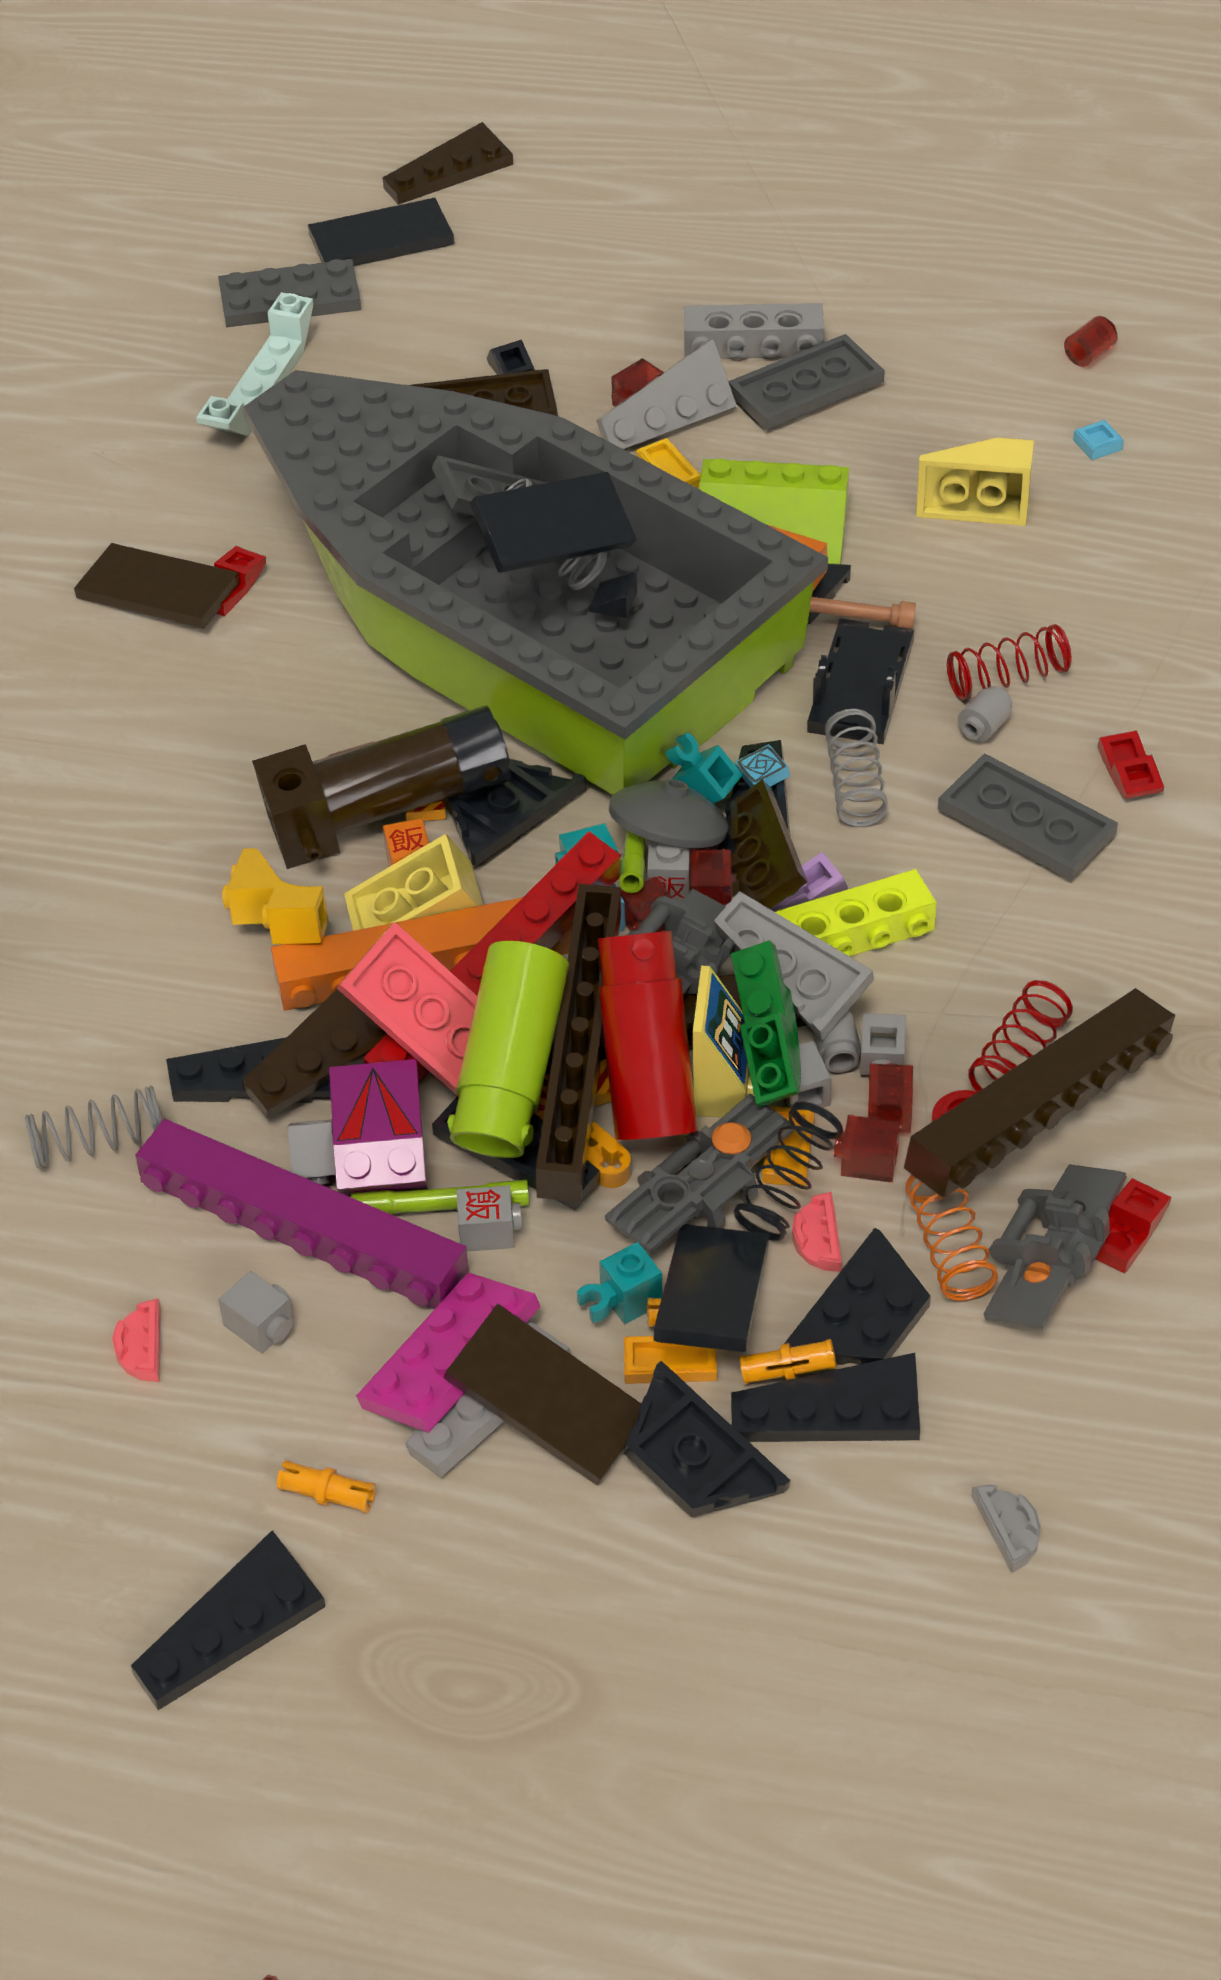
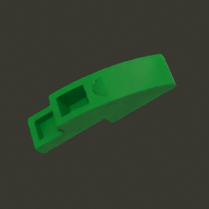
(769, 1025)

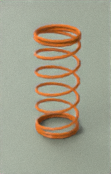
(973, 1292)

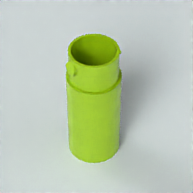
(508, 1048)

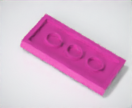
(412, 1381)

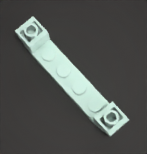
(288, 333)

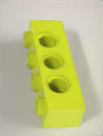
(869, 914)

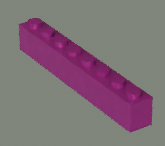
(302, 1214)

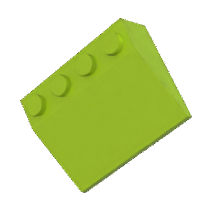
(785, 496)

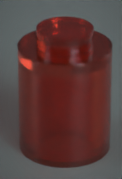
(1090, 341)

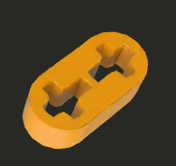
(608, 1149)

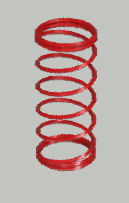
(963, 666)
(1044, 1019)

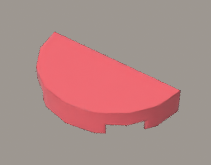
(816, 1233)
(138, 1341)

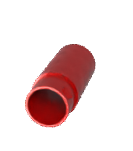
(645, 1037)

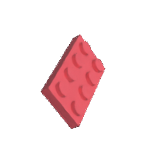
(414, 1002)

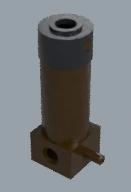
(376, 781)

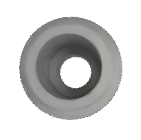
(985, 713)
(841, 1046)

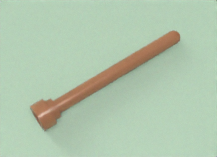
(898, 615)

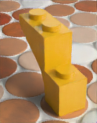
(260, 897)

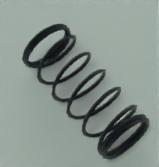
(766, 1214)

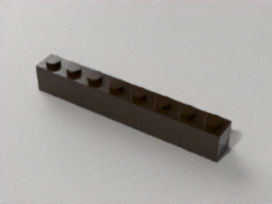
(576, 1050)
(1038, 1093)

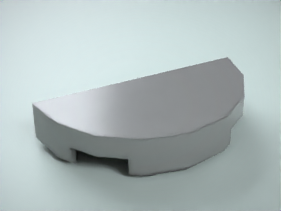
(1011, 1523)

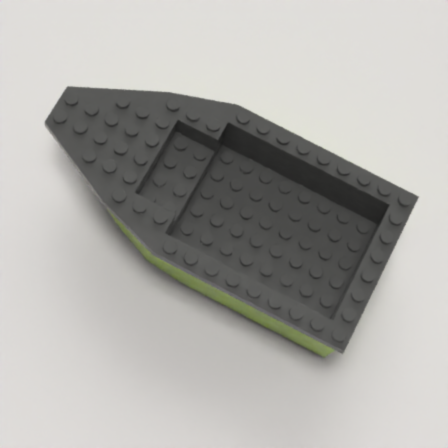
(594, 691)

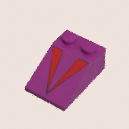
(377, 1127)

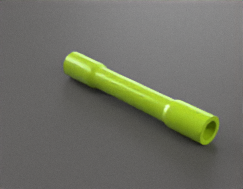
(633, 864)
(432, 1199)

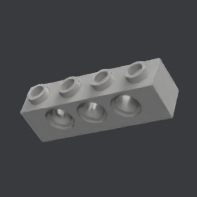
(754, 329)

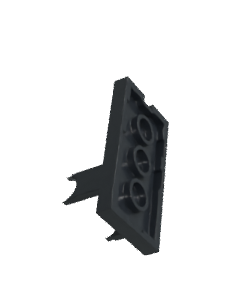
(862, 677)

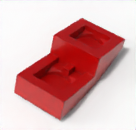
(249, 567)
(1129, 766)
(1132, 1222)

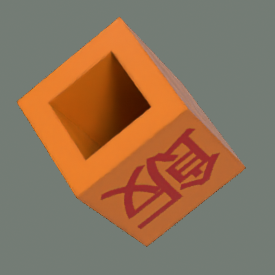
(404, 839)

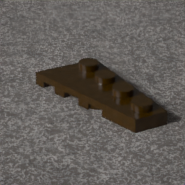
(451, 163)
(764, 851)
(300, 1064)

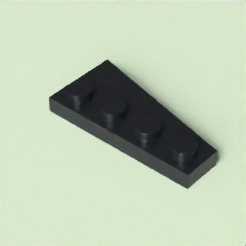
(220, 1073)

